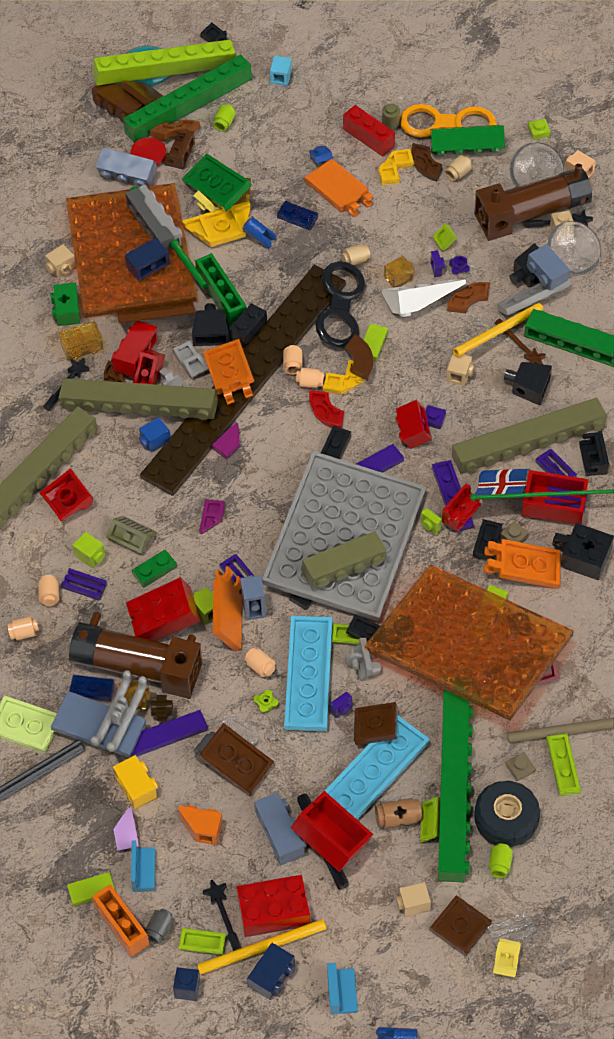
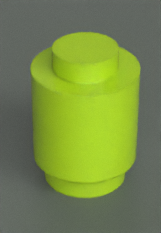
(224, 117)
(500, 860)

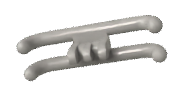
(120, 712)

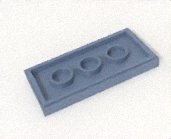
(82, 718)

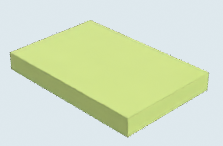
(26, 724)

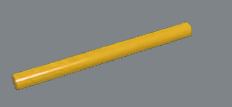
(496, 330)
(261, 946)

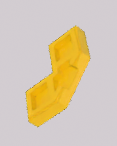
(397, 159)
(341, 383)

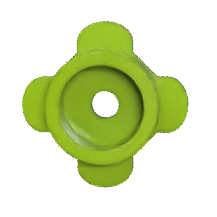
(266, 706)

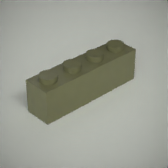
(343, 560)

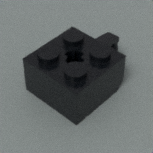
(584, 550)

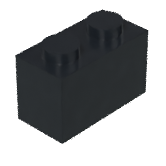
(248, 324)

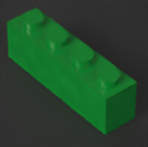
(467, 138)
(221, 288)

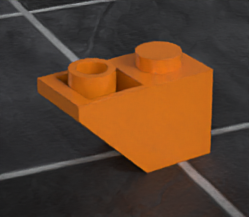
(201, 824)

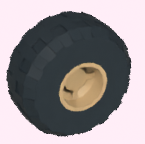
(507, 813)

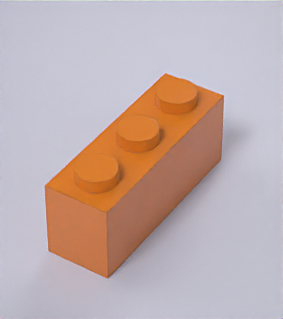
(120, 920)

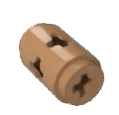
(385, 813)

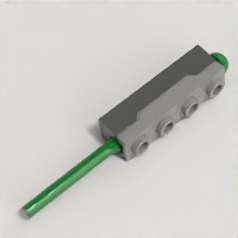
(159, 225)

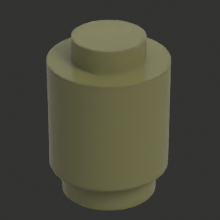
(391, 116)

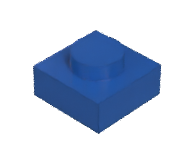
(320, 154)

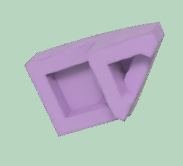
(125, 831)

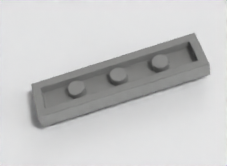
(528, 297)

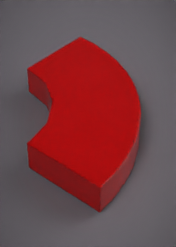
(324, 410)

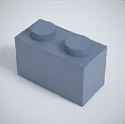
(548, 267)
(253, 597)

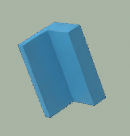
(142, 868)
(341, 990)

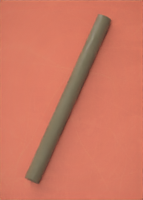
(571, 728)

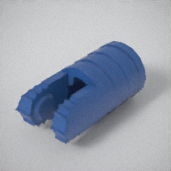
(259, 232)
(396, 1033)

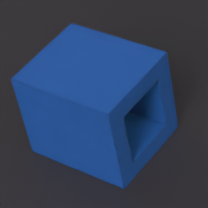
(154, 434)

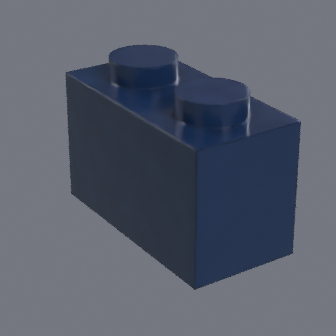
(147, 259)
(271, 971)

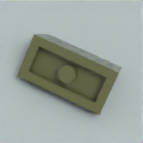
(130, 534)

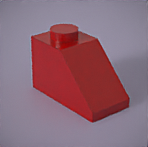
(148, 367)

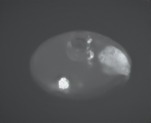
(534, 157)
(578, 240)

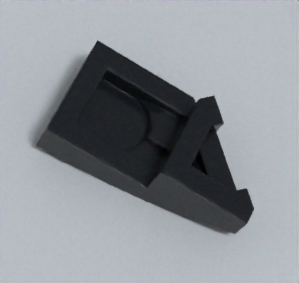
(213, 33)

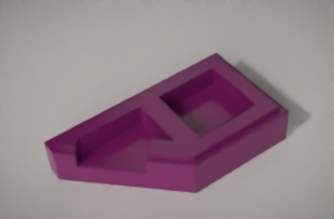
(228, 442)
(212, 514)

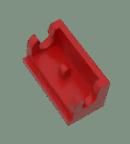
(460, 508)

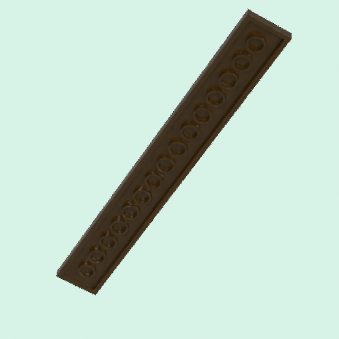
(264, 355)

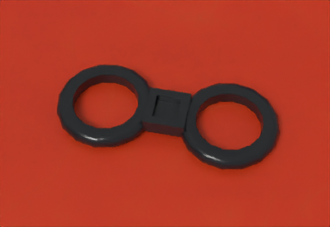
(339, 303)

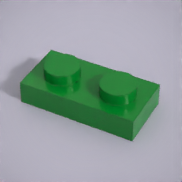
(154, 568)

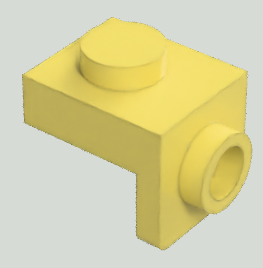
(205, 203)
(506, 957)

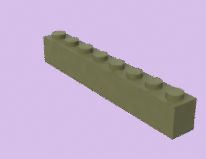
(138, 398)
(529, 435)
(45, 461)

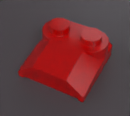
(67, 495)

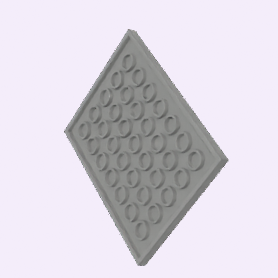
(336, 506)

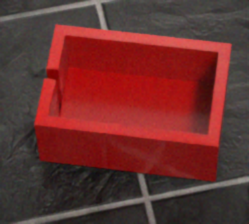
(537, 508)
(163, 610)
(331, 831)
(273, 905)

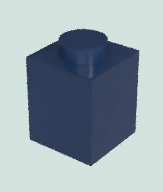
(186, 984)

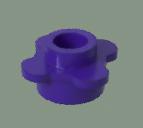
(459, 264)

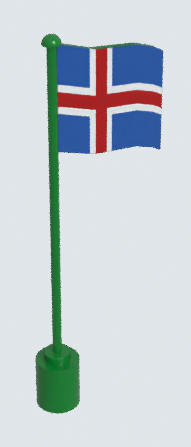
(512, 484)

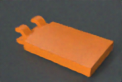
(339, 187)
(229, 369)
(524, 563)
(227, 609)

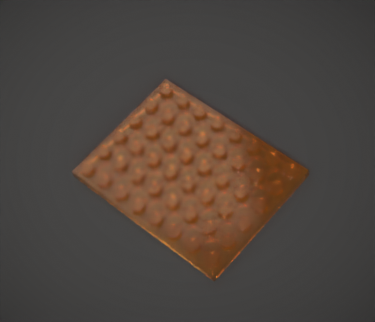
(102, 235)
(469, 641)

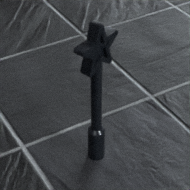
(582, 218)
(76, 368)
(216, 894)

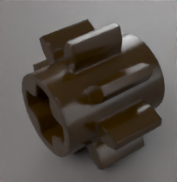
(161, 708)

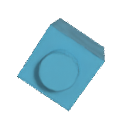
(280, 70)

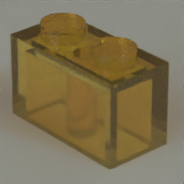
(81, 340)

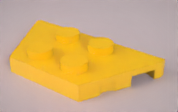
(220, 225)

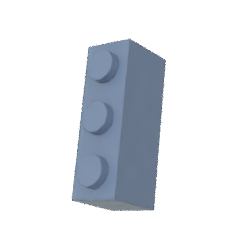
(126, 167)
(277, 827)

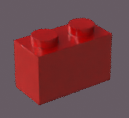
(413, 424)

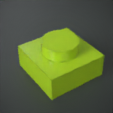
(539, 129)
(444, 237)
(430, 521)

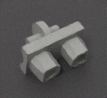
(360, 660)

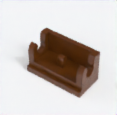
(180, 149)

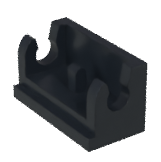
(594, 454)

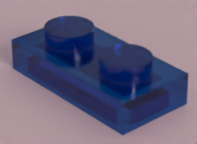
(297, 215)
(92, 687)

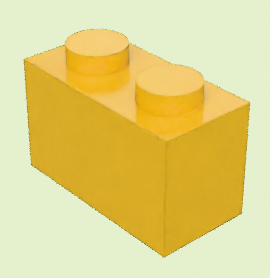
(135, 782)

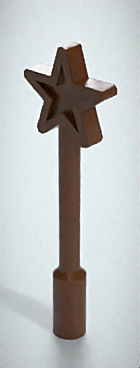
(532, 357)

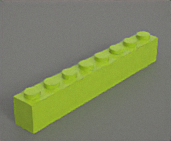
(161, 62)

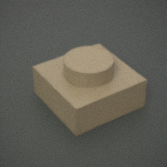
(514, 532)
(520, 766)

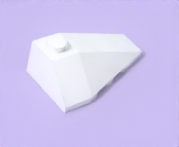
(409, 299)

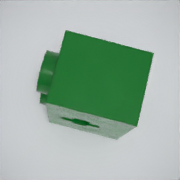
(66, 304)

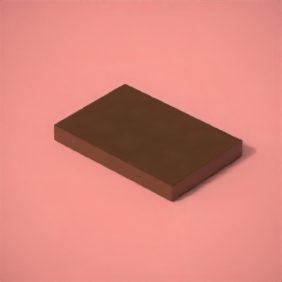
(236, 759)

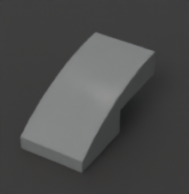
(189, 359)

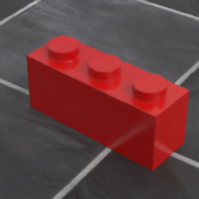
(368, 130)
(139, 338)

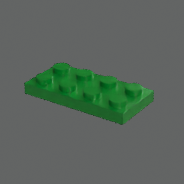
(217, 182)

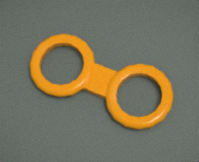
(441, 120)

